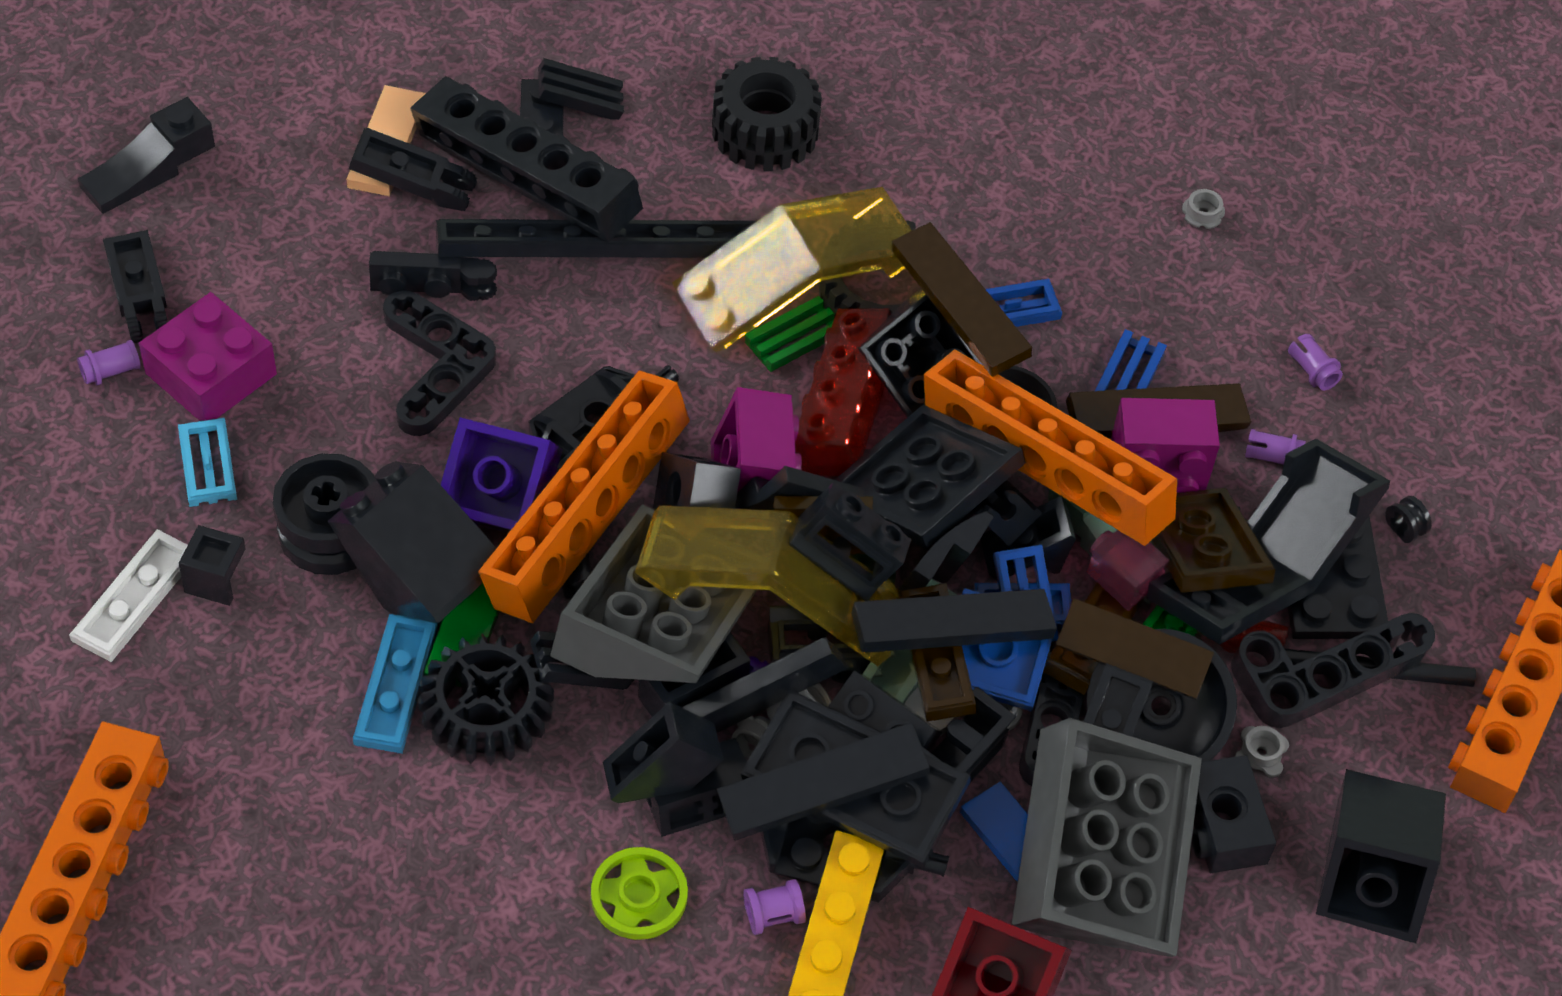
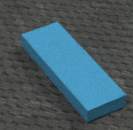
(395, 684)

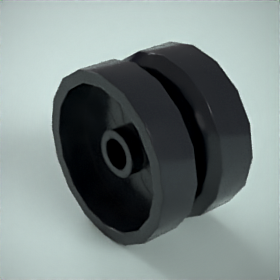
(306, 500)

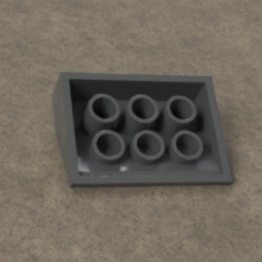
(634, 630)
(1107, 839)

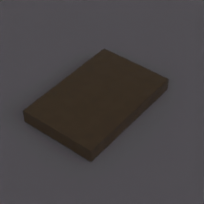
(1212, 544)

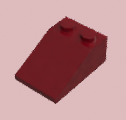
(1000, 960)

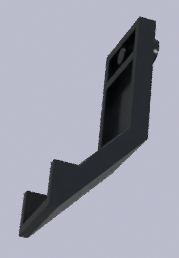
(1301, 529)

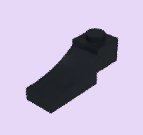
(152, 157)

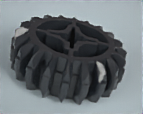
(486, 674)

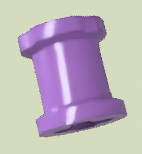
(774, 906)

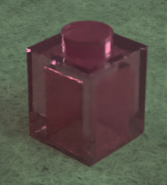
(1125, 566)

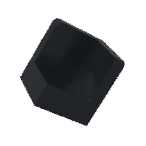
(210, 564)

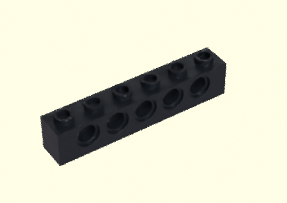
(528, 158)

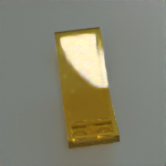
(788, 256)
(749, 553)

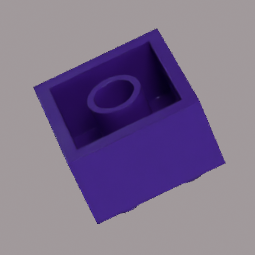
(497, 472)

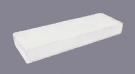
(131, 597)

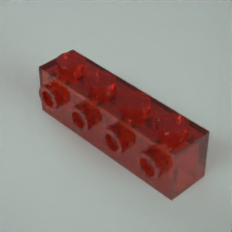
(842, 396)

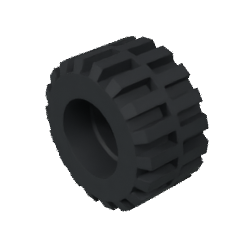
(766, 137)

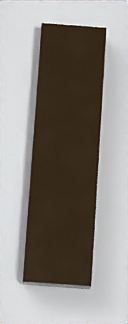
(961, 299)
(1100, 408)

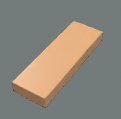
(391, 118)

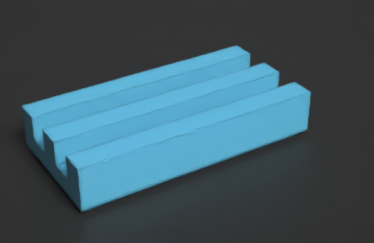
(211, 493)

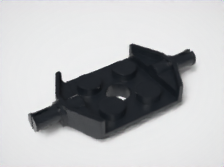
(566, 418)
(799, 854)

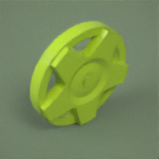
(639, 893)

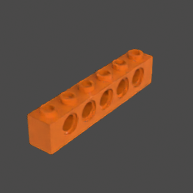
(1057, 448)
(584, 497)
(113, 757)
(1495, 776)

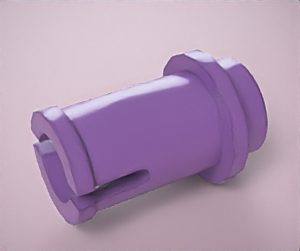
(108, 362)
(1321, 368)
(1276, 446)

